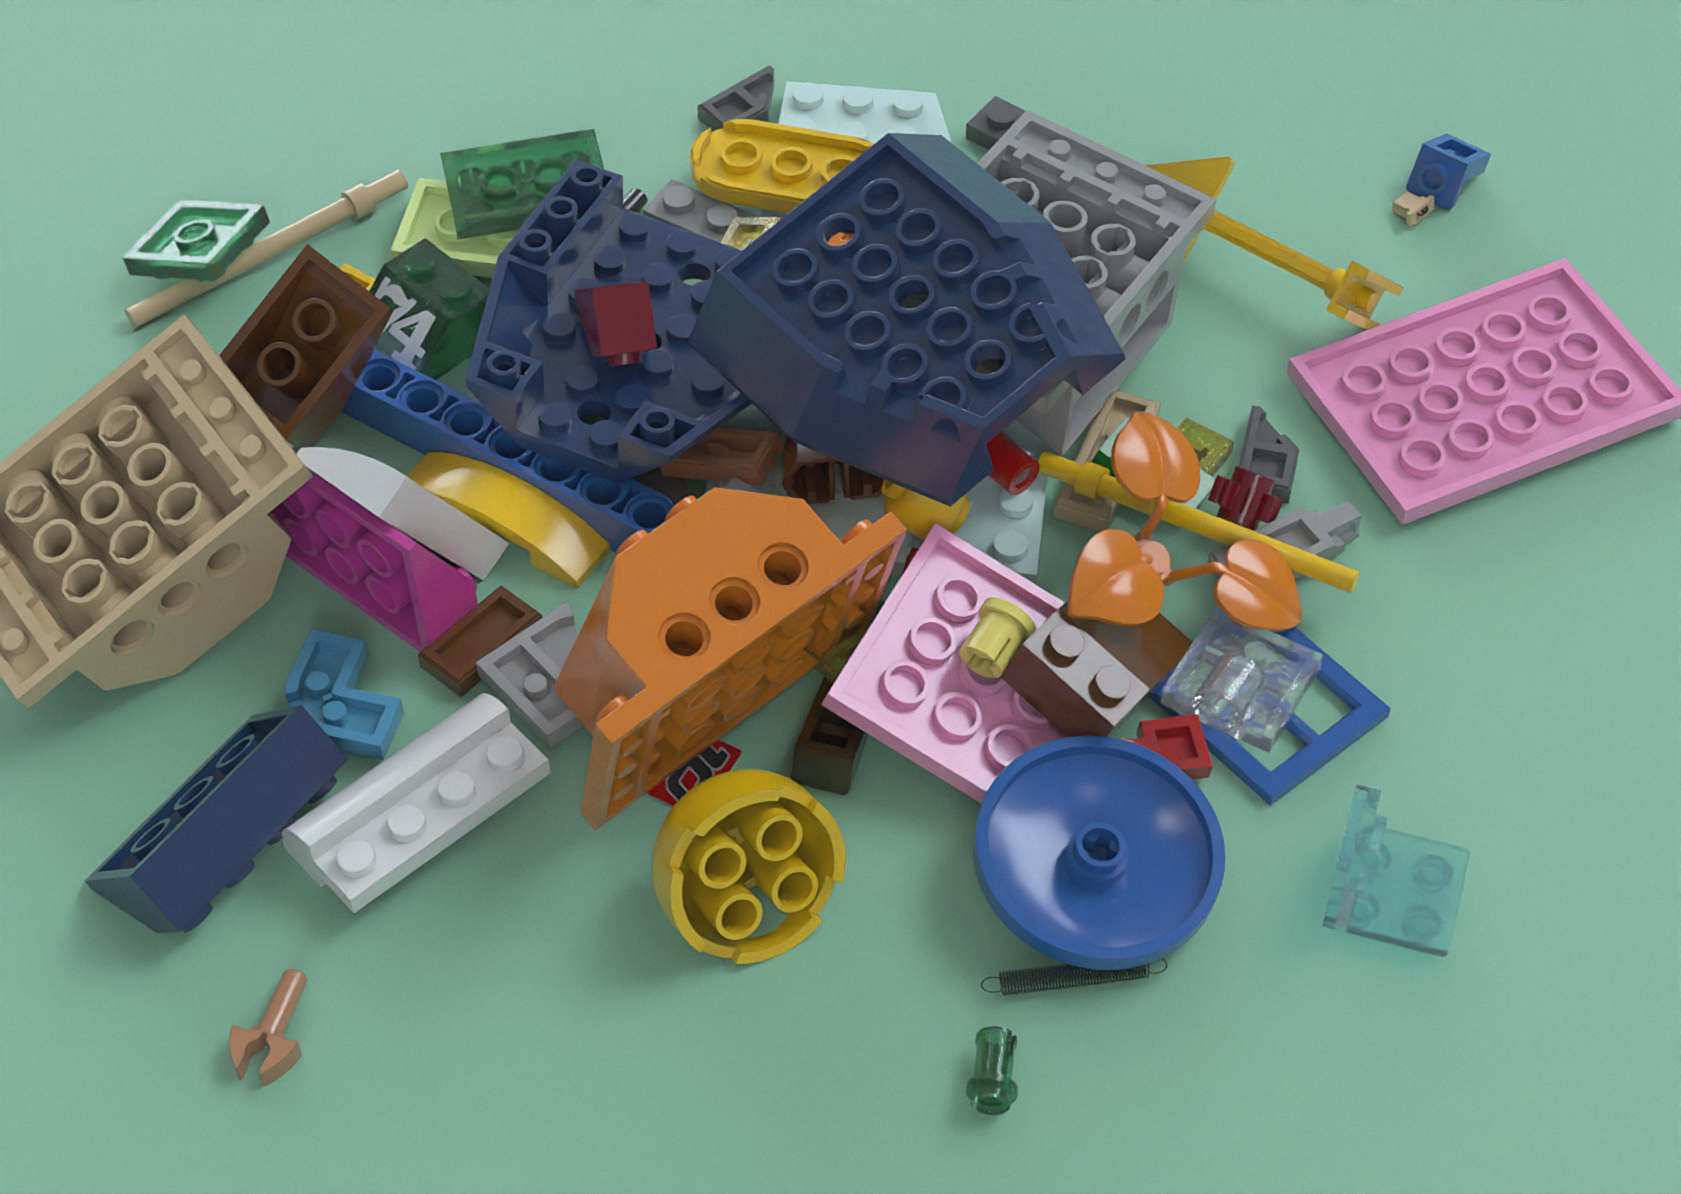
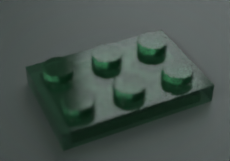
(504, 183)

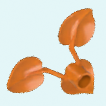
(1125, 576)

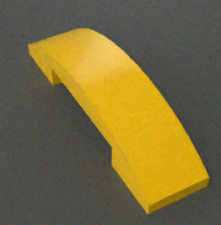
(517, 511)

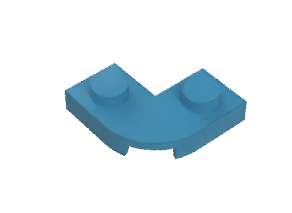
(325, 685)

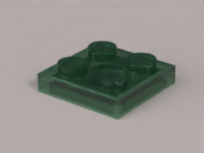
(196, 240)

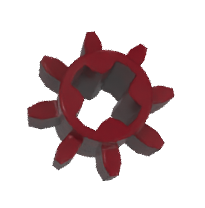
(1245, 498)

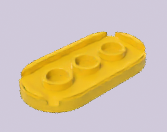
(768, 162)

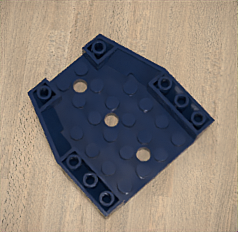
(534, 356)
(892, 388)

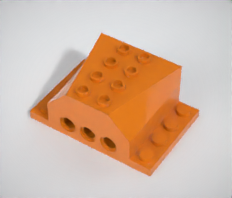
(710, 629)

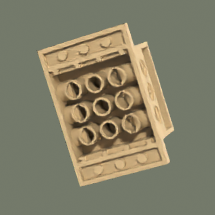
(140, 522)

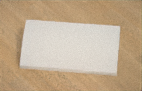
(408, 507)

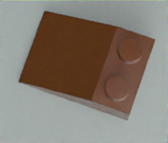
(307, 346)
(1093, 672)

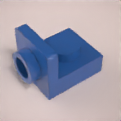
(1444, 167)

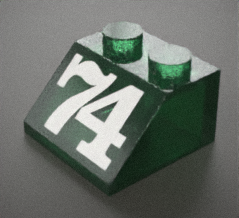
(434, 309)

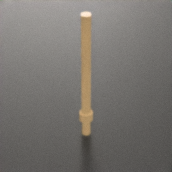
(355, 203)

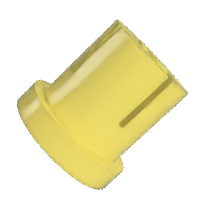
(996, 637)

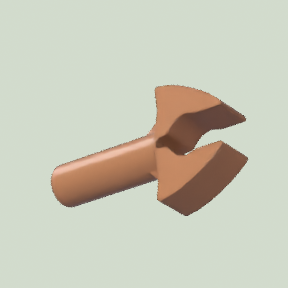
(282, 1052)

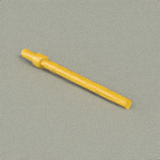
(1095, 481)

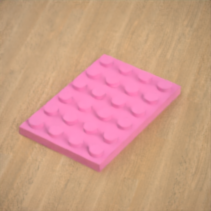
(1485, 389)

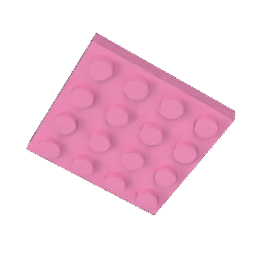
(915, 688)

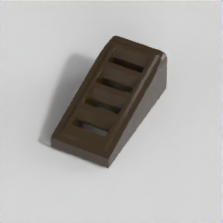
(827, 748)

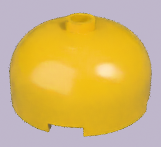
(739, 835)

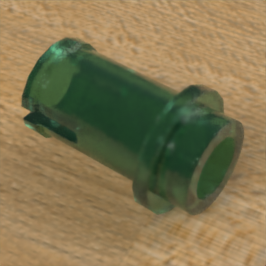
(992, 1084)

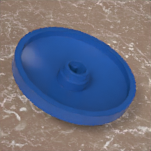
(1098, 852)

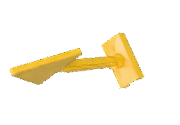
(1352, 291)

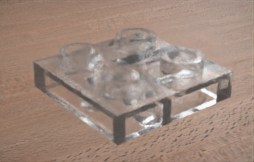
(1242, 680)

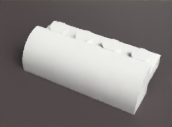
(416, 802)

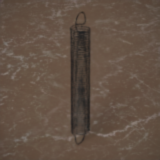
(1064, 976)

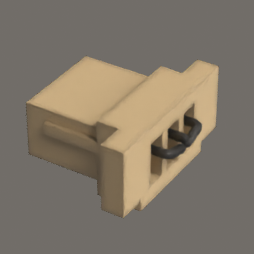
(1413, 207)

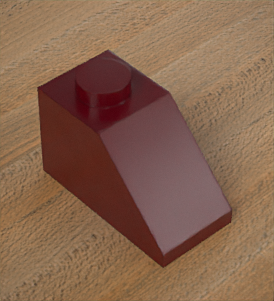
(617, 321)

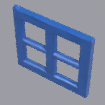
(1318, 749)

